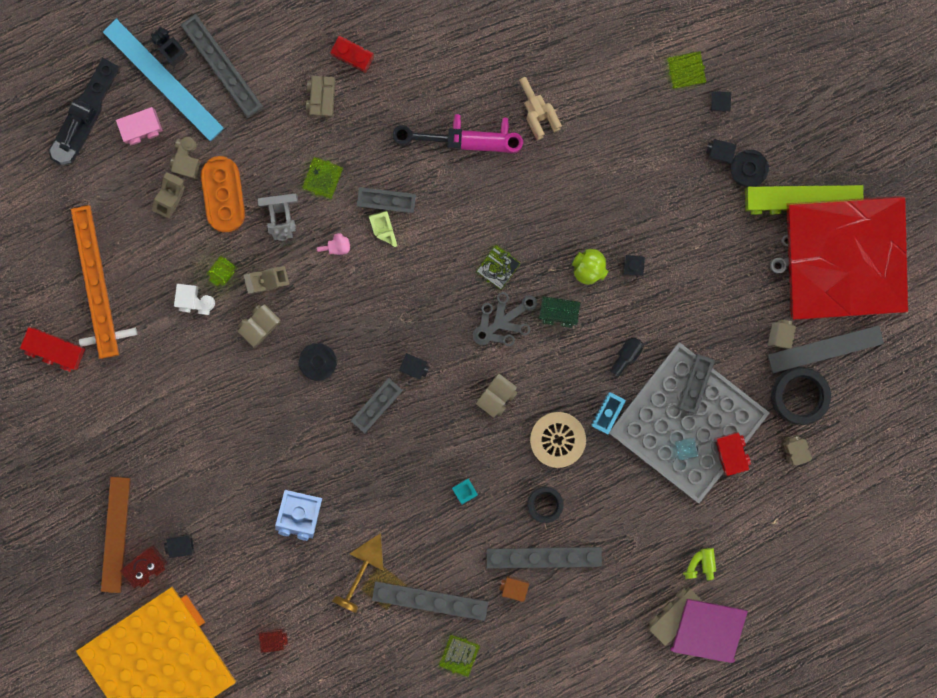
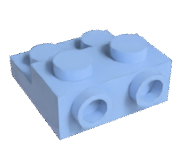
(298, 515)

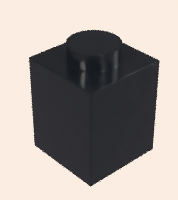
(721, 151)
(633, 265)
(414, 366)
(179, 546)

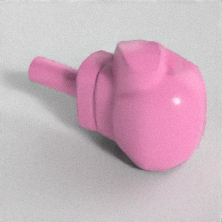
(338, 246)

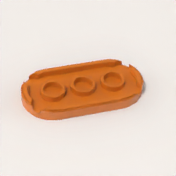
(222, 194)

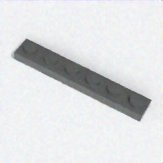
(544, 557)
(430, 600)

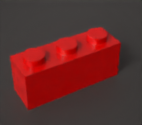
(52, 349)

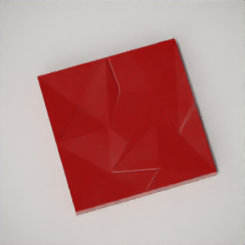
(847, 257)

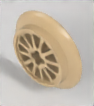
(562, 460)

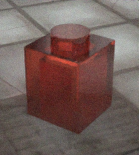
(273, 640)

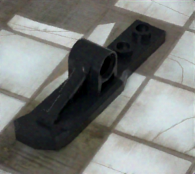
(83, 115)

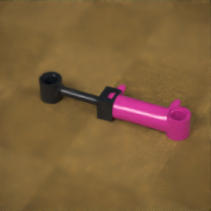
(467, 140)

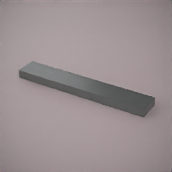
(221, 66)
(825, 349)

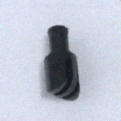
(628, 354)

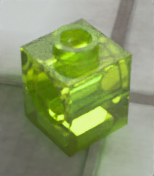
(221, 271)

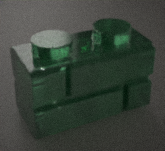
(559, 311)

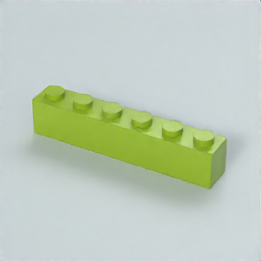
(776, 198)

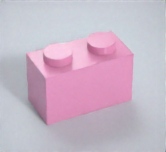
(139, 126)

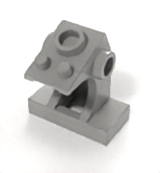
(280, 204)

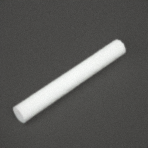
(119, 334)

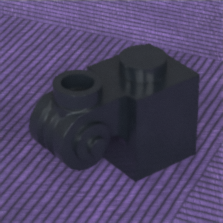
(169, 47)

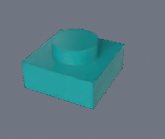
(464, 491)

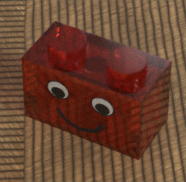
(143, 567)

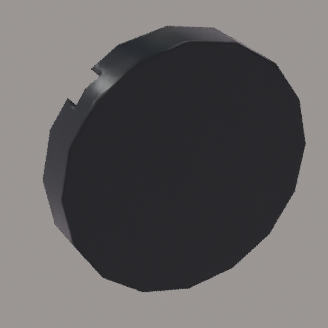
(749, 168)
(317, 361)

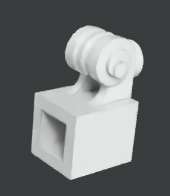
(187, 299)

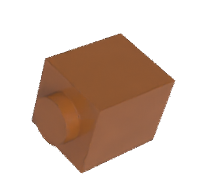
(514, 588)

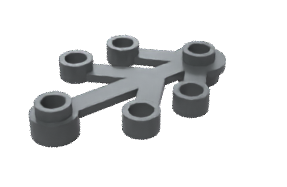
(501, 321)

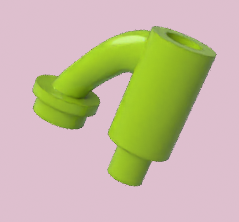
(708, 564)

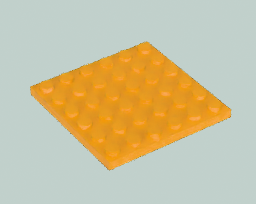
(156, 655)

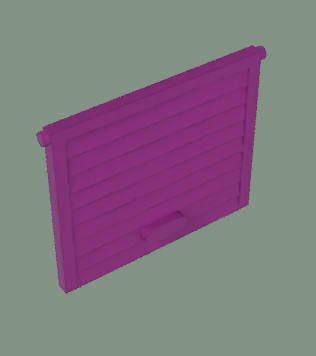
(709, 631)

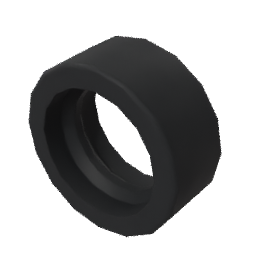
(559, 508)

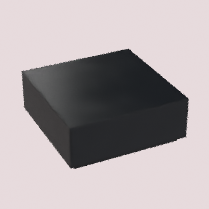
(721, 101)

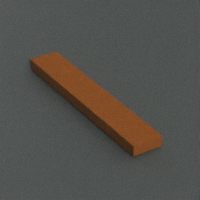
(115, 534)

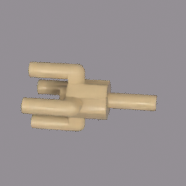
(538, 111)

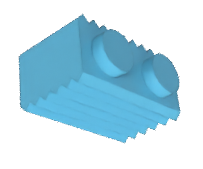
(608, 412)

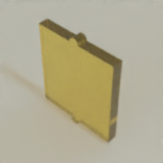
(381, 576)

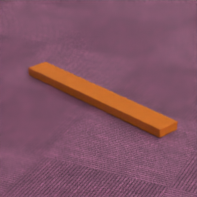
(95, 282)

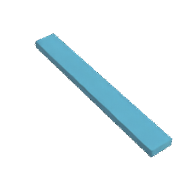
(163, 80)

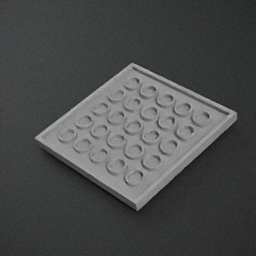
(655, 423)

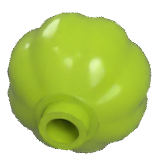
(590, 266)

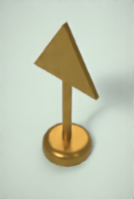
(370, 553)

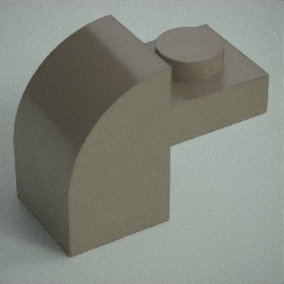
(169, 195)
(266, 280)

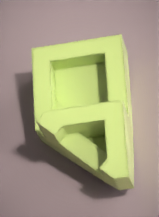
(382, 227)

